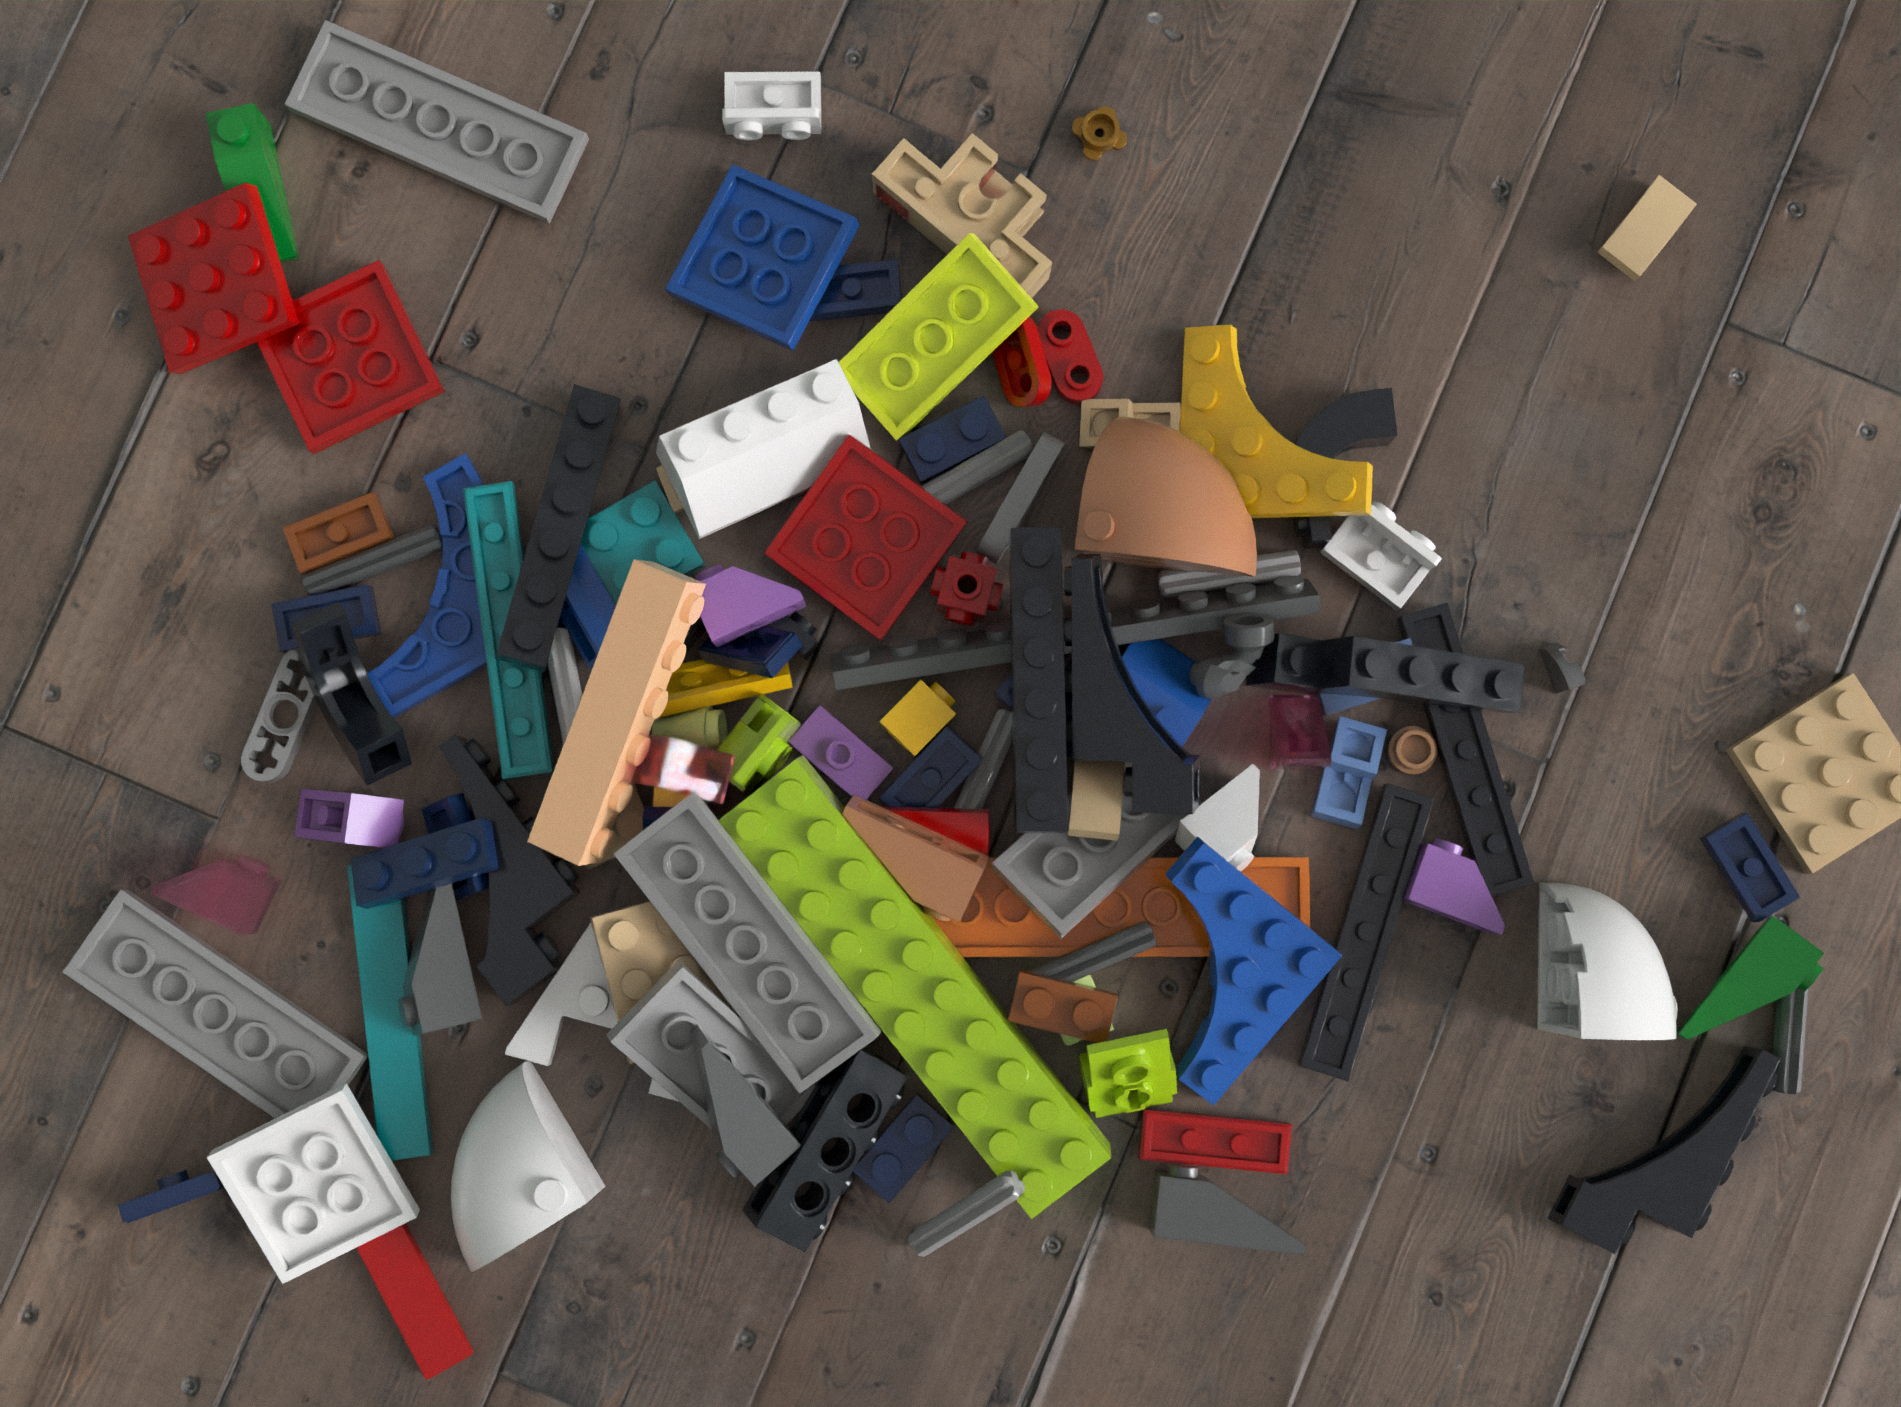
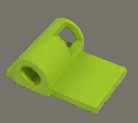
(759, 743)
(1128, 1073)

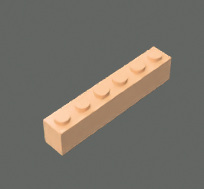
(617, 713)

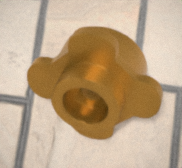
(1104, 120)

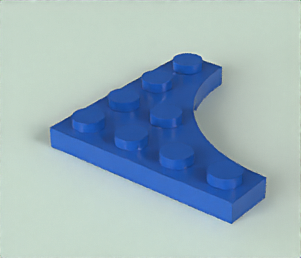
(451, 636)
(1259, 967)

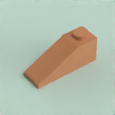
(923, 862)

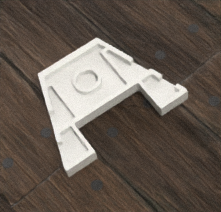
(575, 992)

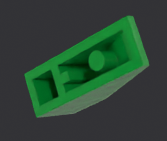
(248, 154)
(1763, 971)

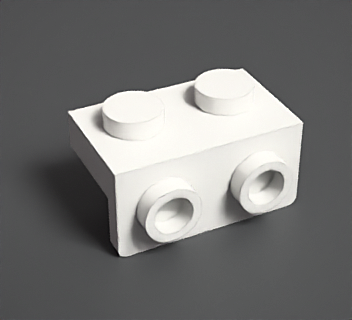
(772, 104)
(1382, 554)

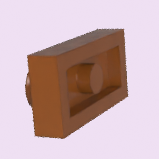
(338, 532)
(1062, 1007)

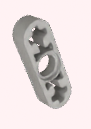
(1020, 497)
(257, 743)

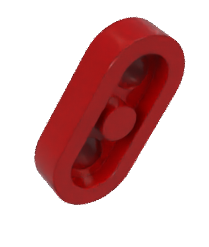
(1070, 355)
(1023, 367)

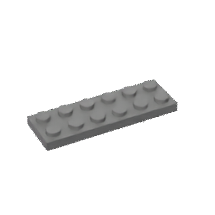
(437, 121)
(747, 942)
(211, 1008)

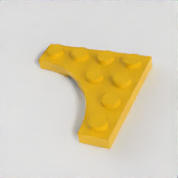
(1270, 470)

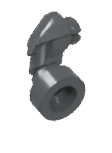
(1222, 675)

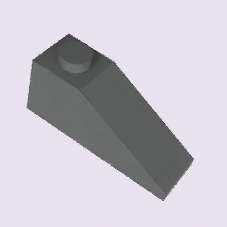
(439, 975)
(741, 1121)
(1201, 1211)

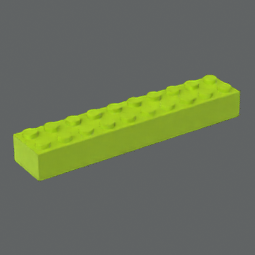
(917, 987)

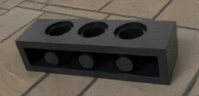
(825, 1116)

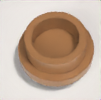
(1412, 750)

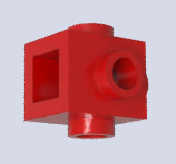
(962, 607)

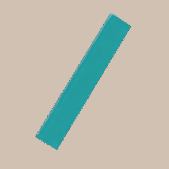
(514, 689)
(392, 1049)

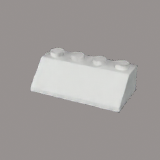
(760, 447)

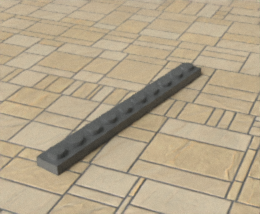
(1139, 622)

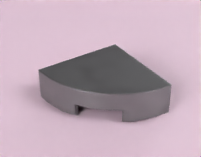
(1562, 675)

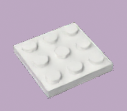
(314, 1183)

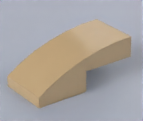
(1647, 228)
(1098, 413)
(1096, 799)

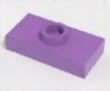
(840, 754)

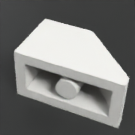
(1227, 820)

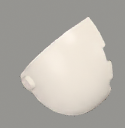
(1599, 969)
(516, 1169)

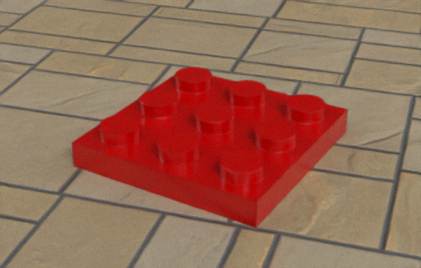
(213, 279)
(350, 359)
(866, 537)

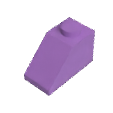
(743, 602)
(349, 818)
(1452, 887)

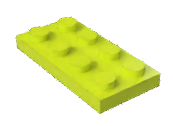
(936, 336)

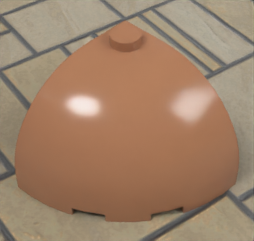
(1163, 503)

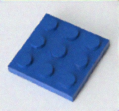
(762, 257)

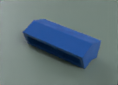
(587, 608)

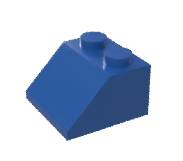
(1164, 683)

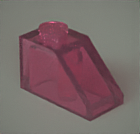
(224, 892)

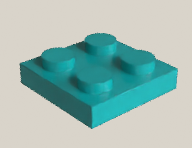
(638, 529)

